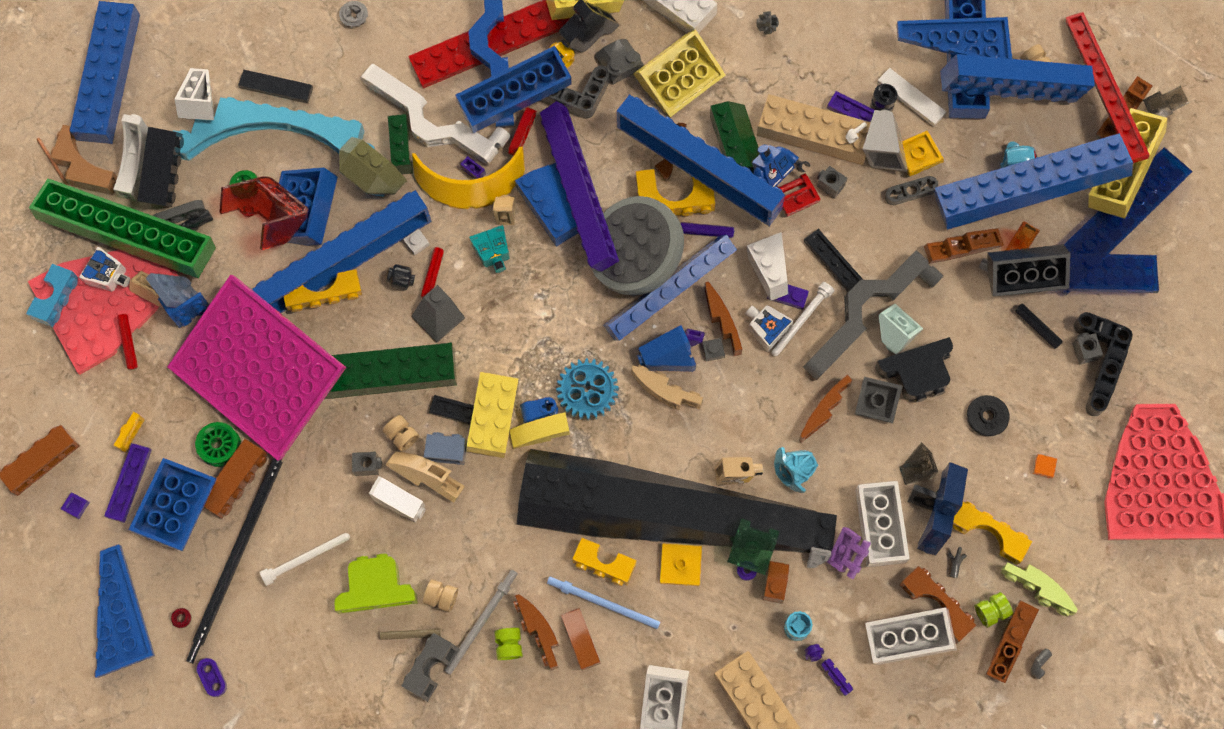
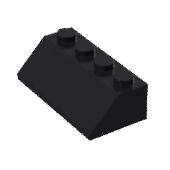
(160, 167)
(1028, 270)

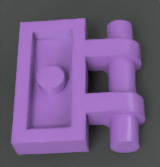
(844, 549)

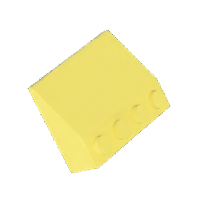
(680, 73)

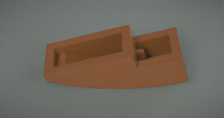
(580, 639)

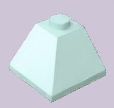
(897, 328)

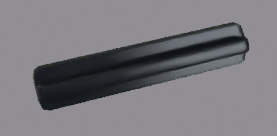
(1040, 327)

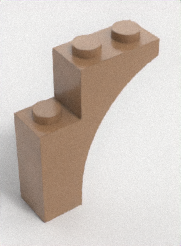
(79, 171)

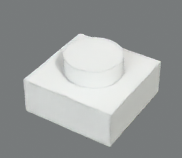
(416, 242)

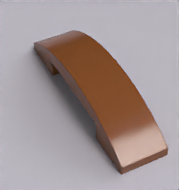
(1133, 98)

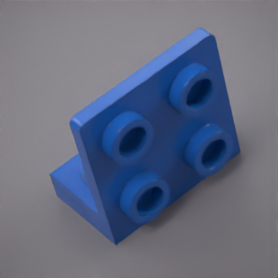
(188, 310)

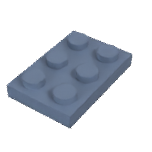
(171, 289)

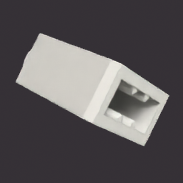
(397, 499)

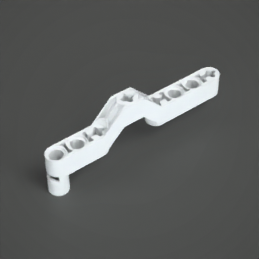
(425, 131)

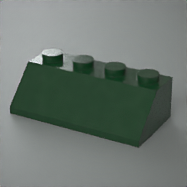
(734, 132)

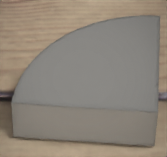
(817, 557)

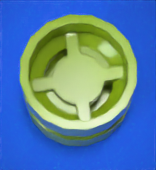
(995, 608)
(508, 644)

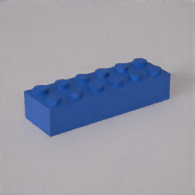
(513, 89)

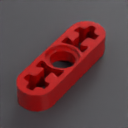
(522, 131)

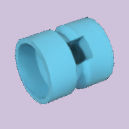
(798, 626)

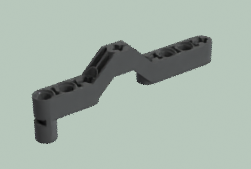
(857, 296)

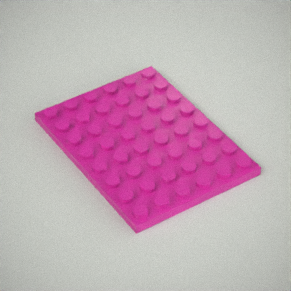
(256, 367)

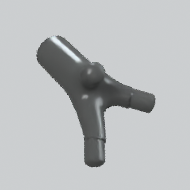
(956, 562)

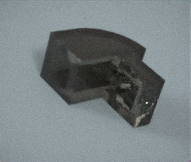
(1166, 103)

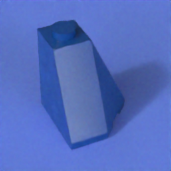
(668, 353)

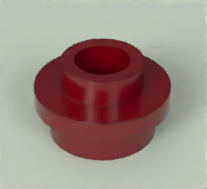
(175, 618)

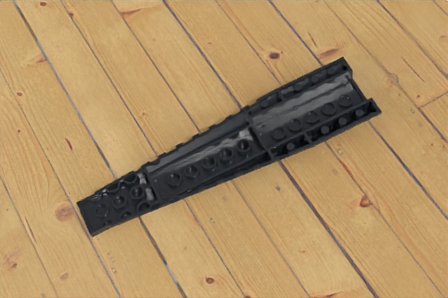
(639, 504)

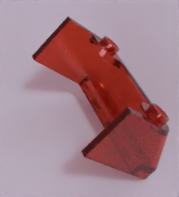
(269, 200)

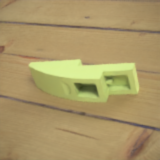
(1048, 591)

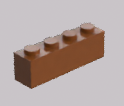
(38, 460)
(234, 477)

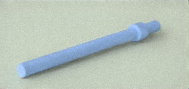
(566, 587)

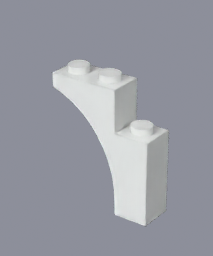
(132, 159)

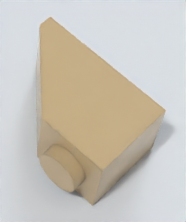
(504, 210)

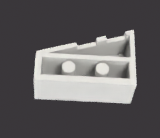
(195, 96)
(769, 265)

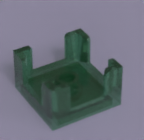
(753, 547)

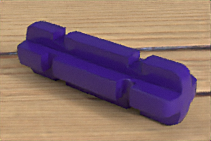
(837, 677)

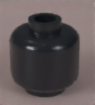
(400, 277)

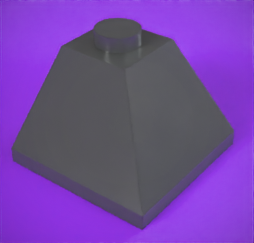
(437, 314)

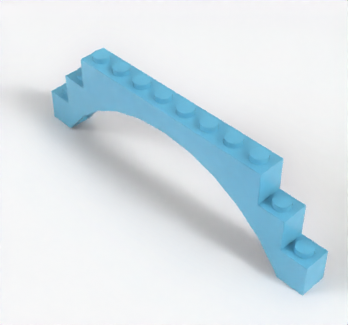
(240, 117)

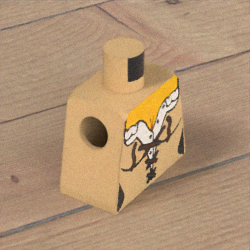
(736, 470)

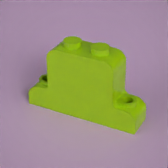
(374, 585)

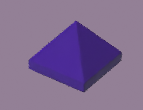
(694, 337)

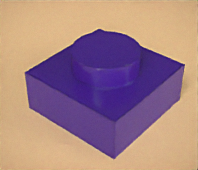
(75, 505)

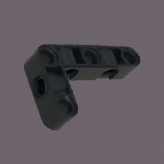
(1114, 359)

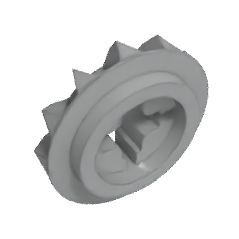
(360, 11)

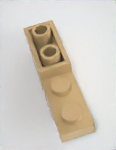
(657, 386)
(419, 469)

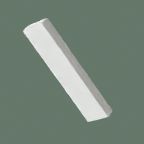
(913, 97)

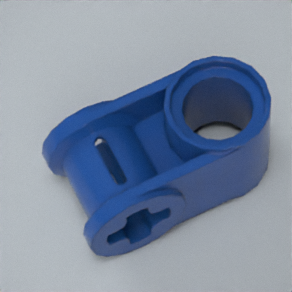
(538, 409)

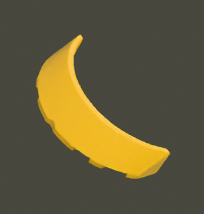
(470, 193)

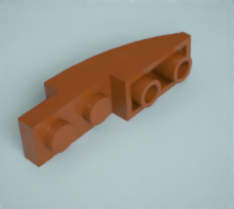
(535, 623)
(1012, 641)

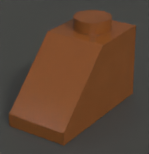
(776, 582)

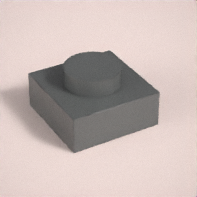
(713, 349)

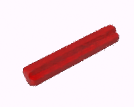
(433, 270)
(127, 341)

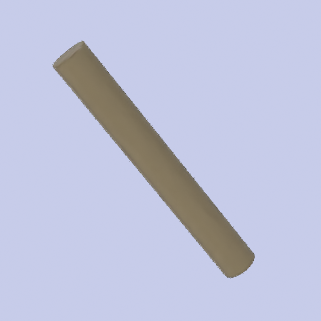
(409, 634)

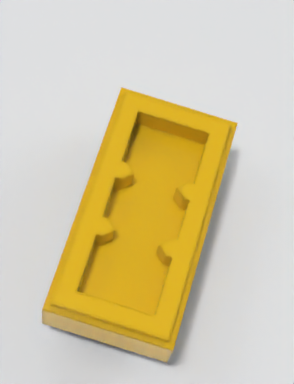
(128, 432)

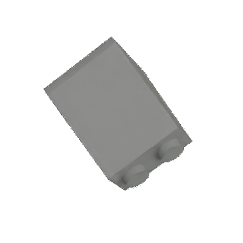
(884, 143)

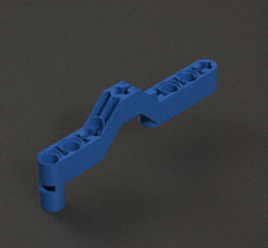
(480, 49)

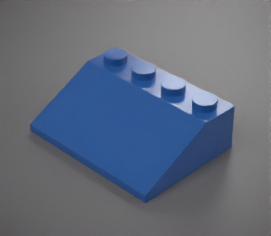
(316, 191)
(548, 202)
(172, 504)

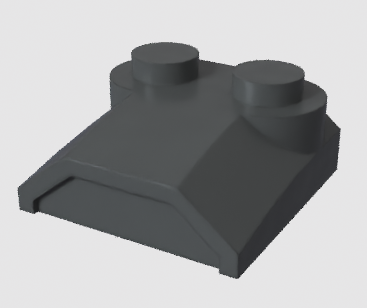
(619, 59)
(878, 399)

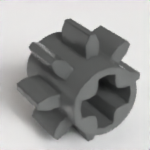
(767, 22)

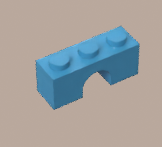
(49, 310)

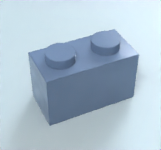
(445, 448)

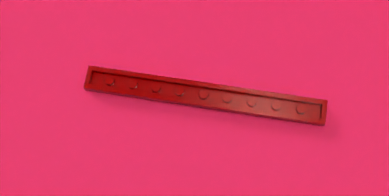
(1107, 87)

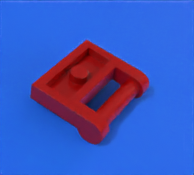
(801, 198)

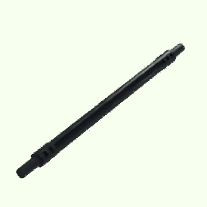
(234, 558)

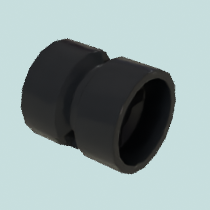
(884, 97)

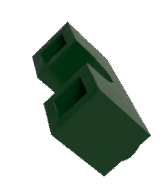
(399, 143)

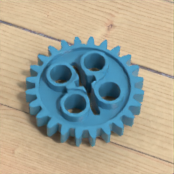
(583, 405)

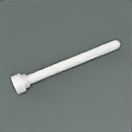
(824, 291)
(270, 575)

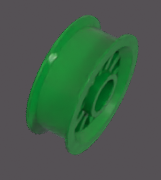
(202, 438)

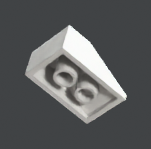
(664, 698)

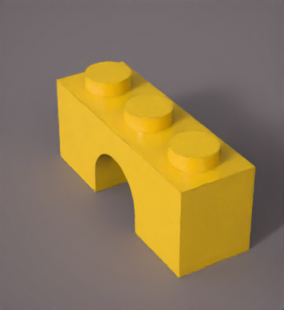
(619, 570)

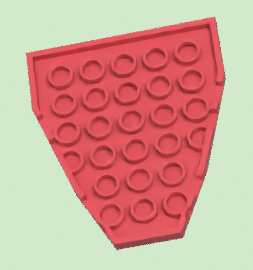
(89, 320)
(1162, 481)

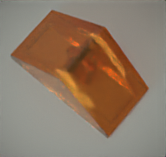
(1023, 237)

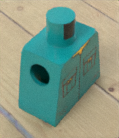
(491, 248)

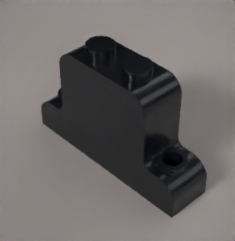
(586, 26)
(919, 370)

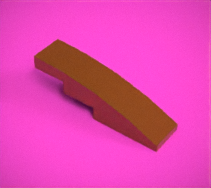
(963, 246)
(720, 313)
(822, 412)

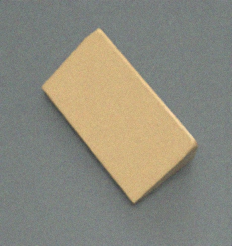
(142, 288)

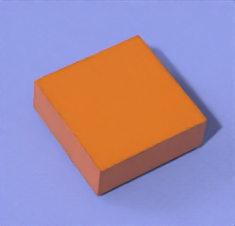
(1045, 466)

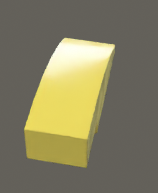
(540, 430)

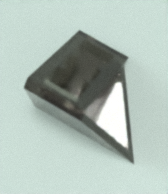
(919, 466)

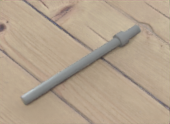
(503, 588)

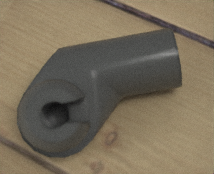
(1039, 661)

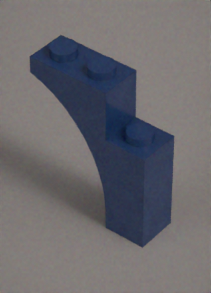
(946, 506)

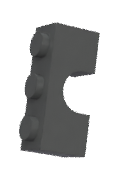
(435, 651)

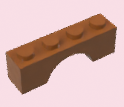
(920, 585)

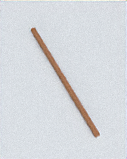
(52, 162)

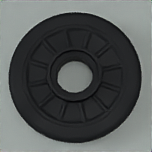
(996, 407)

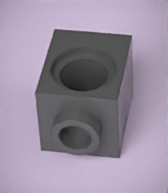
(831, 189)
(1083, 355)
(358, 460)

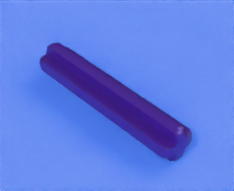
(708, 230)

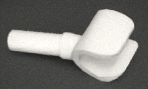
(852, 133)

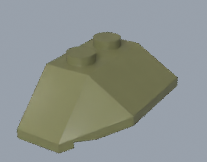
(369, 168)

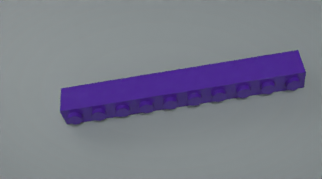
(578, 187)

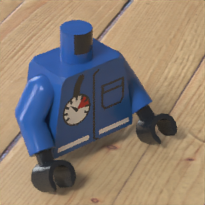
(776, 163)

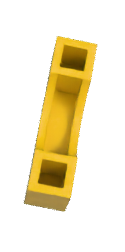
(346, 286)
(1012, 544)

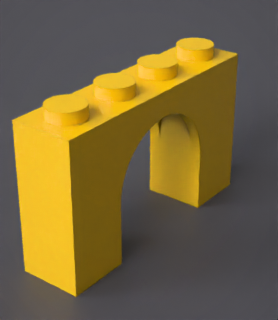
(699, 201)

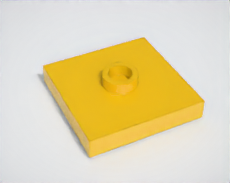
(921, 153)
(681, 564)

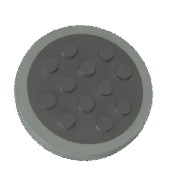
(647, 245)

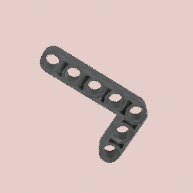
(584, 98)

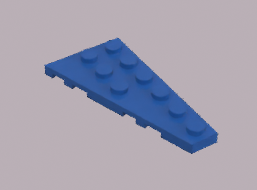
(959, 36)
(120, 622)

